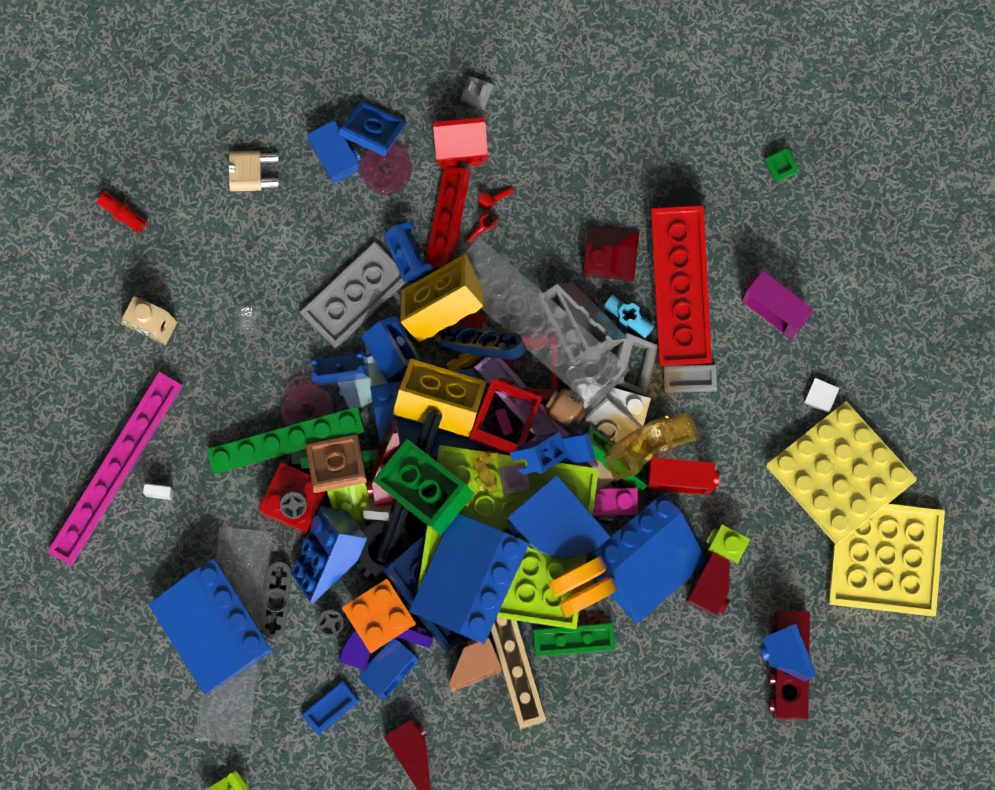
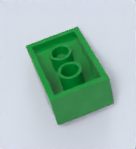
(424, 487)

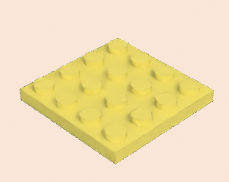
(841, 472)
(890, 562)

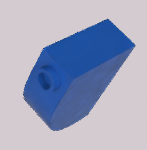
(557, 523)

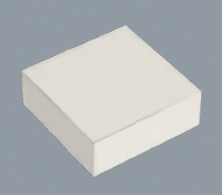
(821, 395)
(158, 491)

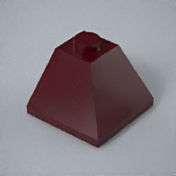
(611, 253)

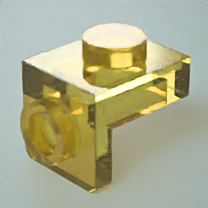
(485, 480)

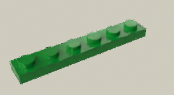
(284, 440)

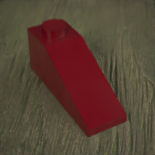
(387, 449)
(712, 586)
(411, 752)

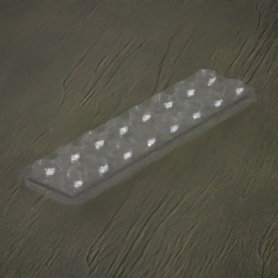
(544, 327)
(228, 710)

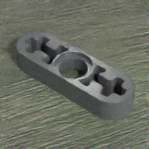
(285, 581)

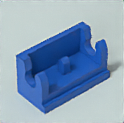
(405, 252)
(340, 368)
(541, 452)
(388, 668)

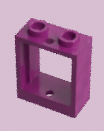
(776, 304)

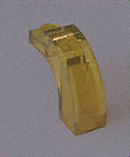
(639, 446)

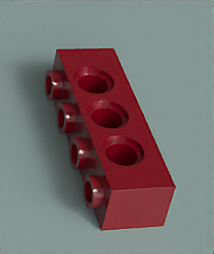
(778, 705)

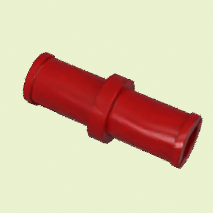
(122, 212)

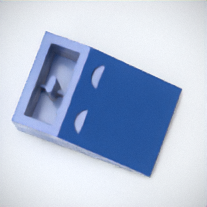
(327, 551)

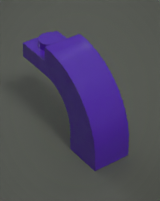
(357, 655)

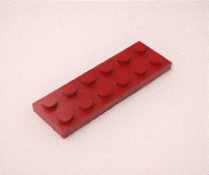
(681, 285)

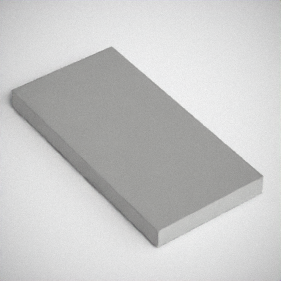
(354, 295)

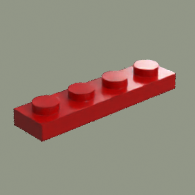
(447, 217)

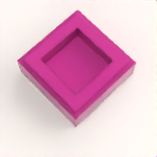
(503, 423)

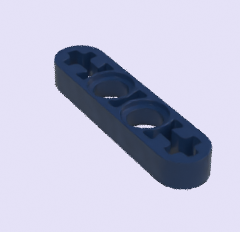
(507, 344)

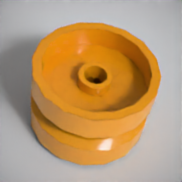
(582, 586)

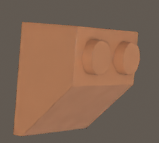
(474, 665)

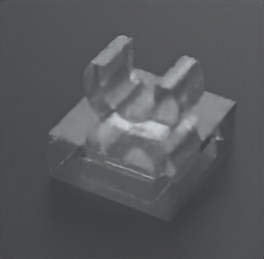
(247, 319)

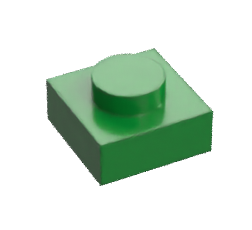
(781, 165)

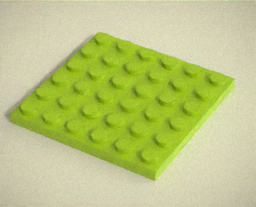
(529, 594)

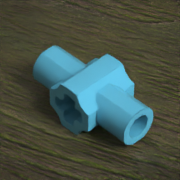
(639, 324)

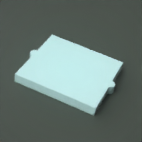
(358, 391)

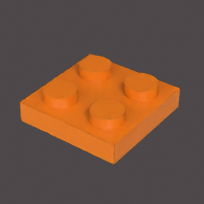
(378, 615)

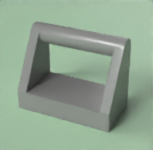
(623, 352)

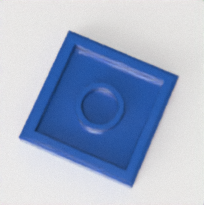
(372, 128)

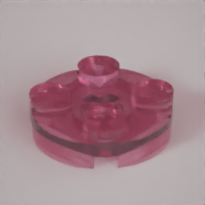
(389, 183)
(304, 395)

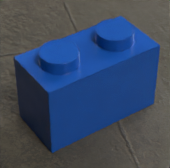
(334, 152)
(390, 347)

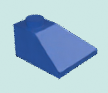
(787, 653)

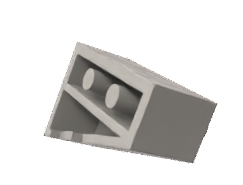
(586, 313)

